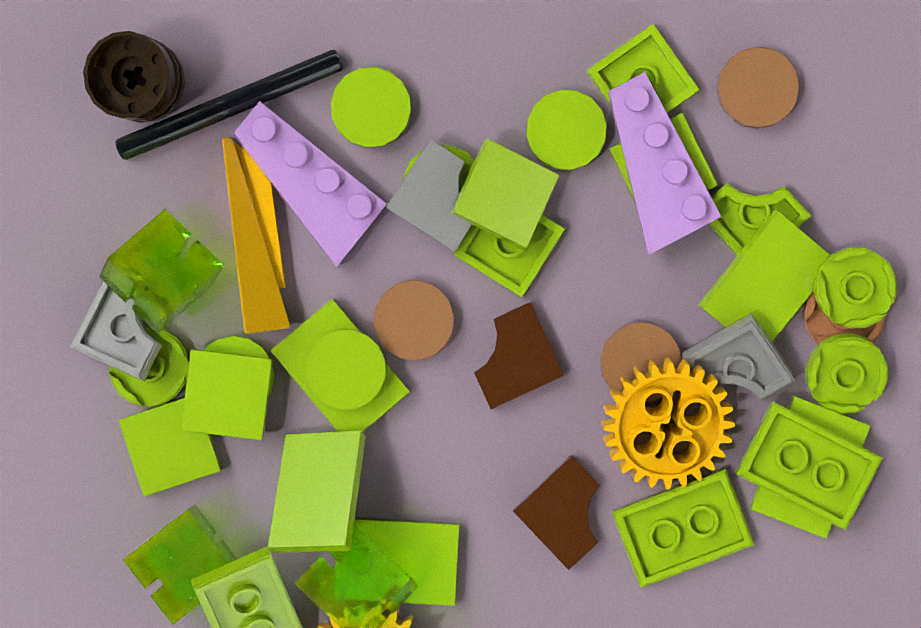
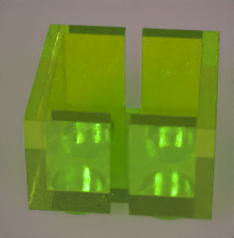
(155, 275)
(175, 557)
(359, 586)

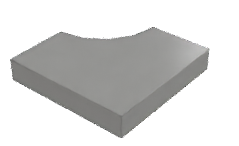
(430, 195)
(116, 335)
(743, 358)

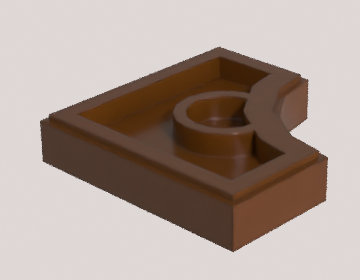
(520, 358)
(559, 511)

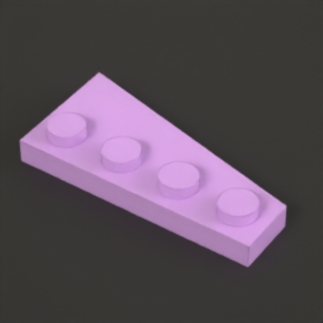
(661, 173)
(317, 189)

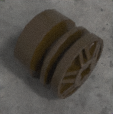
(111, 71)

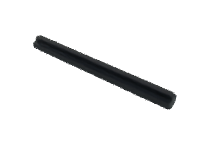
(228, 104)

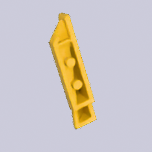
(255, 242)

